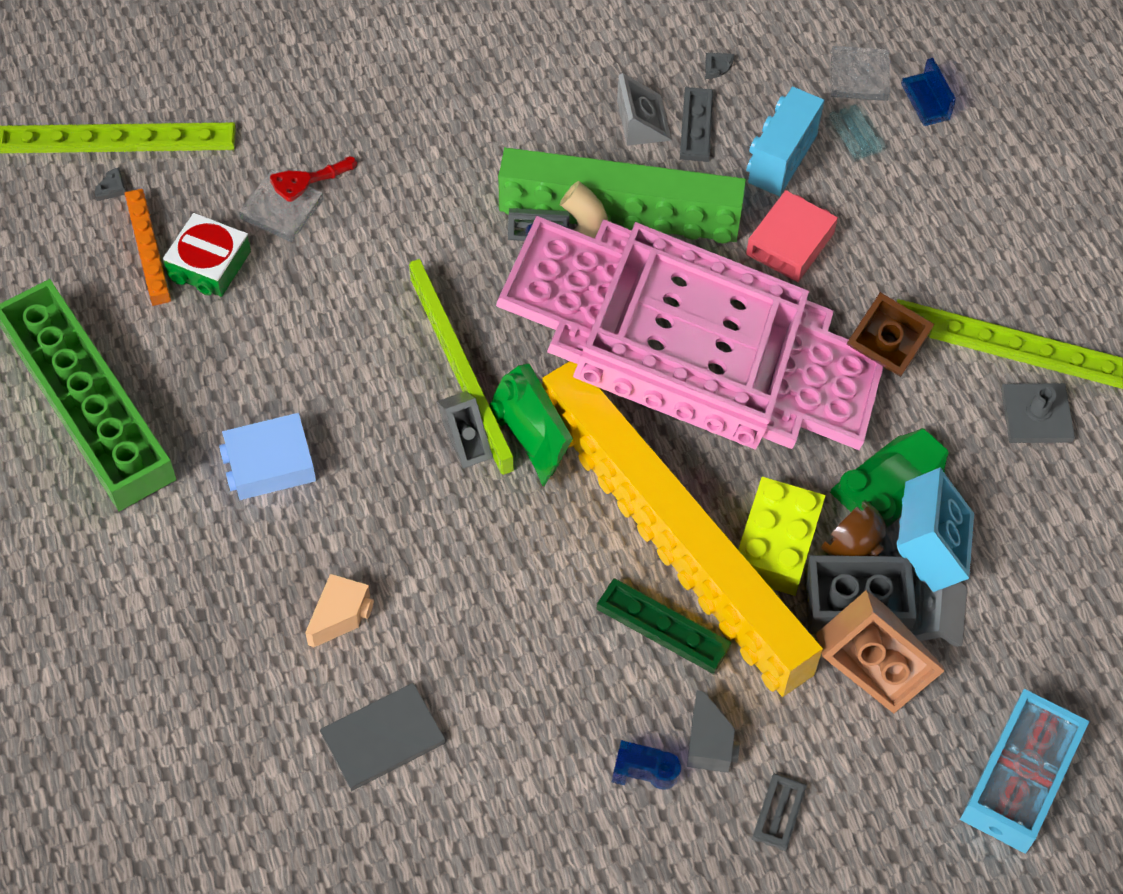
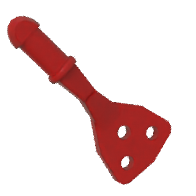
(283, 181)

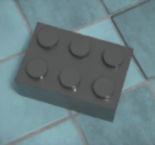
(839, 580)

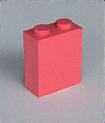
(791, 235)

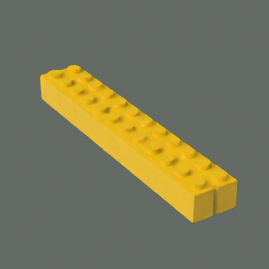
(684, 534)

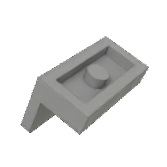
(940, 612)

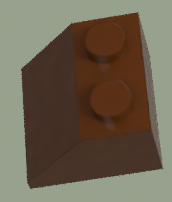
(891, 334)

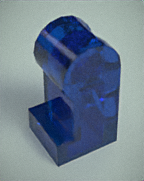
(646, 764)

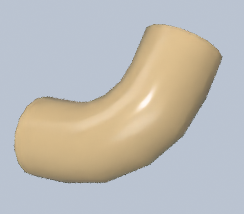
(585, 208)

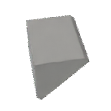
(641, 113)

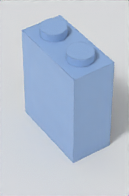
(267, 456)

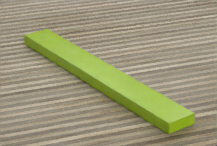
(117, 137)
(1021, 346)
(460, 364)

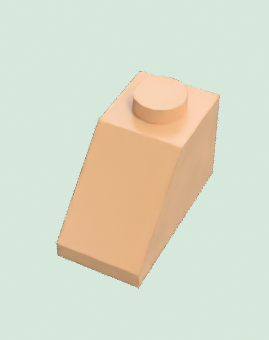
(338, 610)

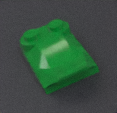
(532, 418)
(884, 474)

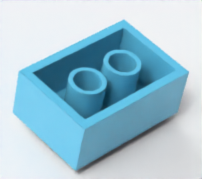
(784, 140)
(936, 530)

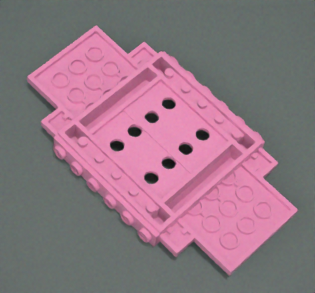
(605, 309)

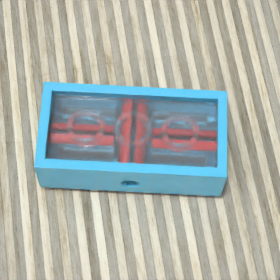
(1024, 771)

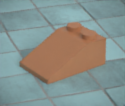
(878, 652)

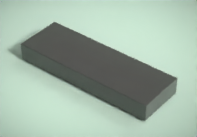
(696, 124)

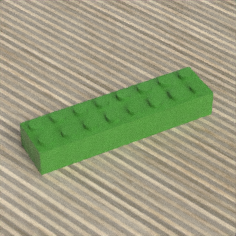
(631, 193)
(85, 395)

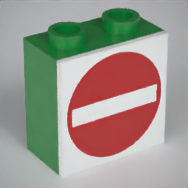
(207, 255)

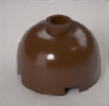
(858, 534)

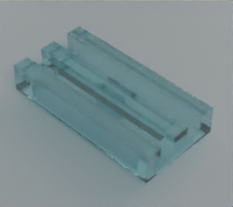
(863, 125)

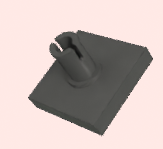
(1037, 413)

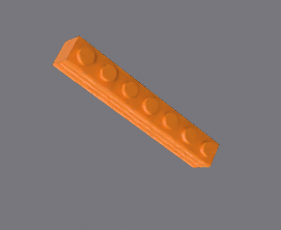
(147, 247)

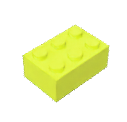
(781, 532)

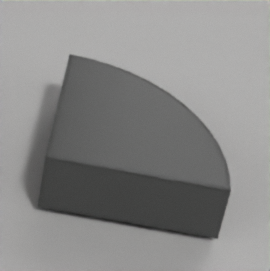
(717, 64)
(110, 186)

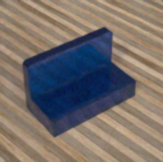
(930, 94)

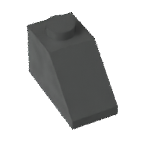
(465, 428)
(711, 737)

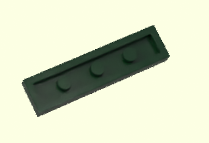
(663, 626)

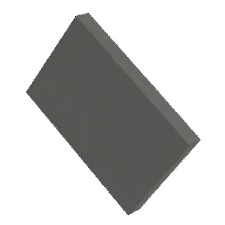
(382, 736)

